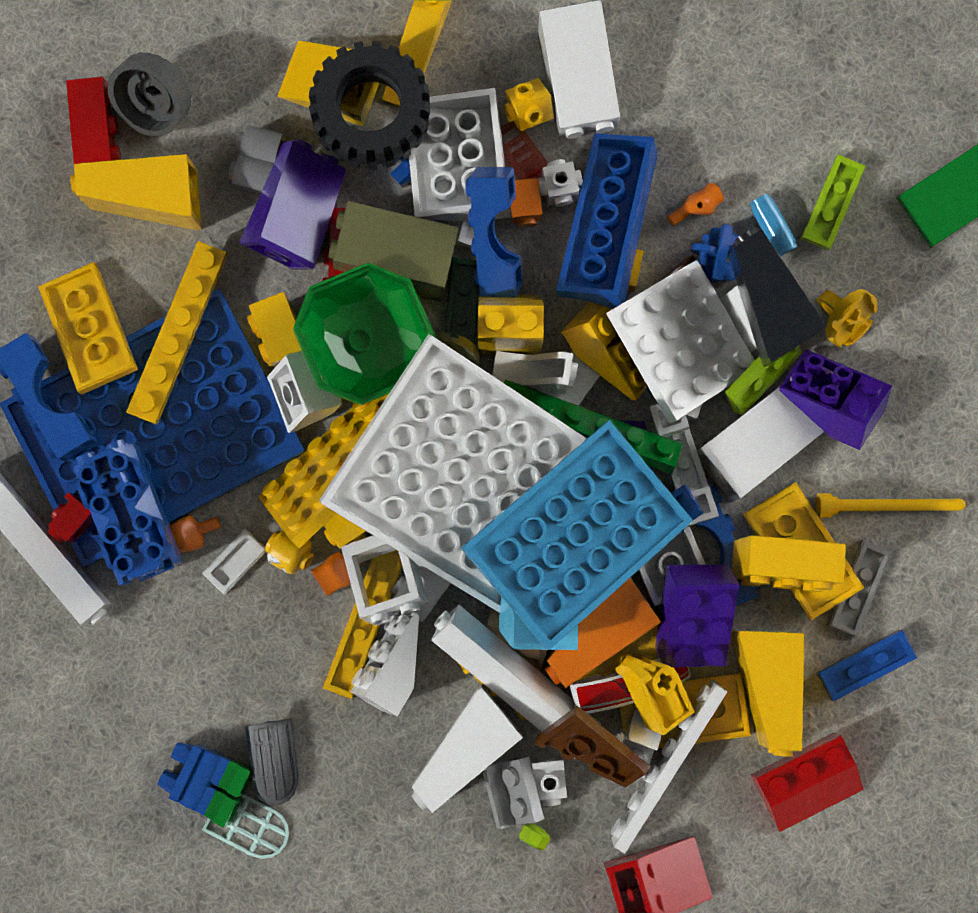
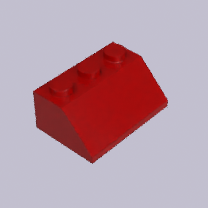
(808, 781)

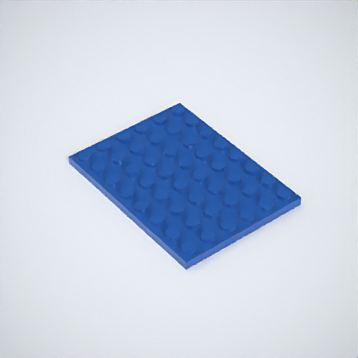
(209, 440)

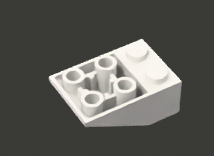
(391, 667)

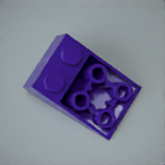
(836, 397)

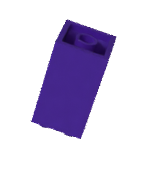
(295, 206)

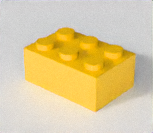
(788, 563)

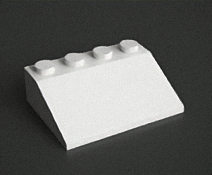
(460, 137)

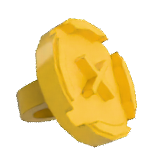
(848, 316)

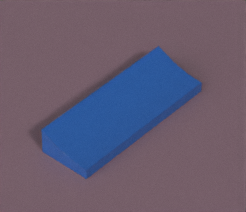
(608, 219)

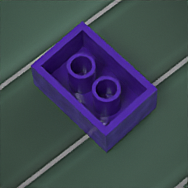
(696, 615)

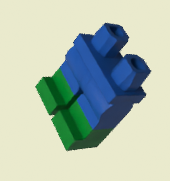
(207, 782)

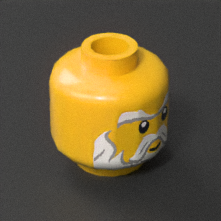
(286, 555)

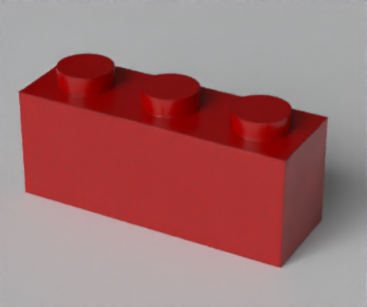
(91, 121)

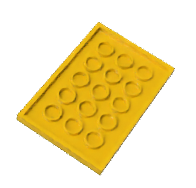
(297, 491)

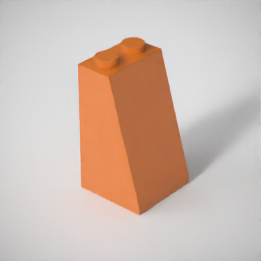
(603, 633)

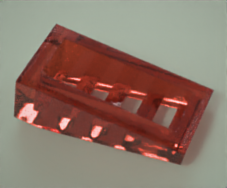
(532, 165)

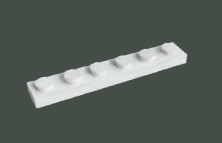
(660, 776)

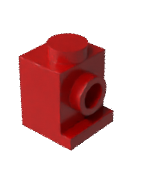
(70, 520)

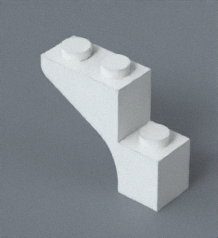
(538, 371)

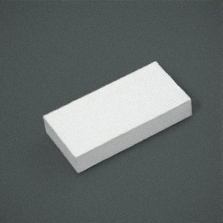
(235, 561)

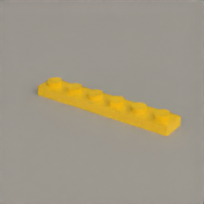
(177, 332)

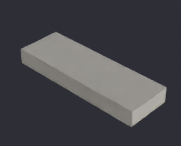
(869, 567)

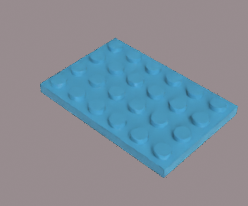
(577, 535)

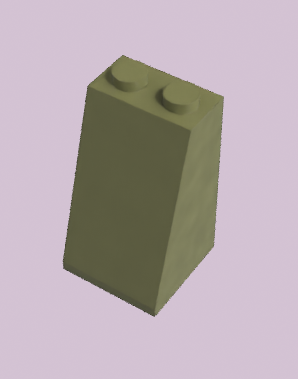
(396, 243)

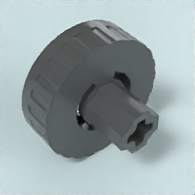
(161, 86)

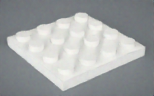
(681, 340)

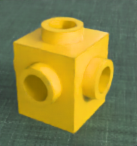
(528, 104)

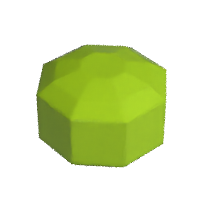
(534, 836)

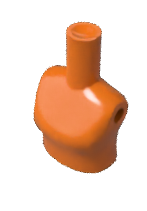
(698, 203)
(190, 533)
(332, 574)

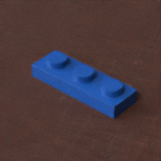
(866, 665)

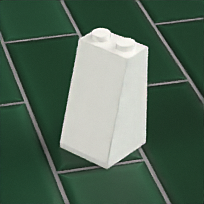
(579, 69)
(757, 444)
(467, 749)

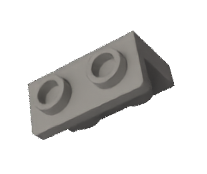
(513, 792)

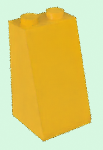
(142, 188)
(511, 324)
(773, 686)

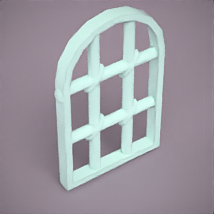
(256, 837)

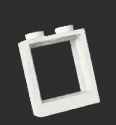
(380, 613)

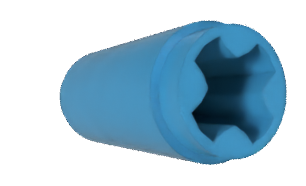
(773, 224)

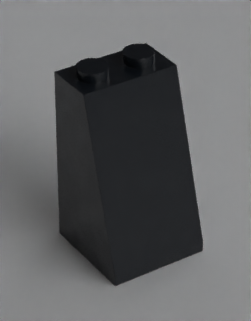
(772, 298)

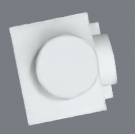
(553, 769)

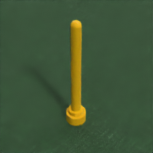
(830, 505)

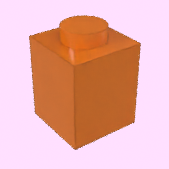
(527, 205)

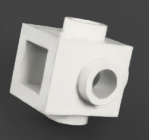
(558, 193)

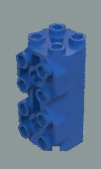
(126, 513)

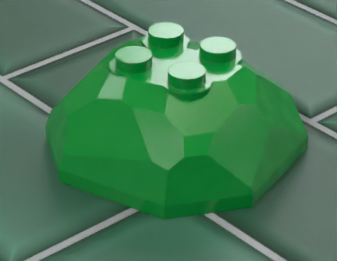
(361, 331)

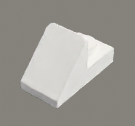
(641, 739)

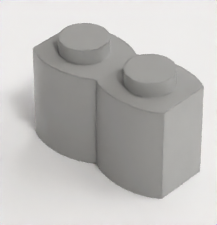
(256, 158)

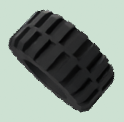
(363, 66)

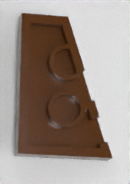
(586, 740)

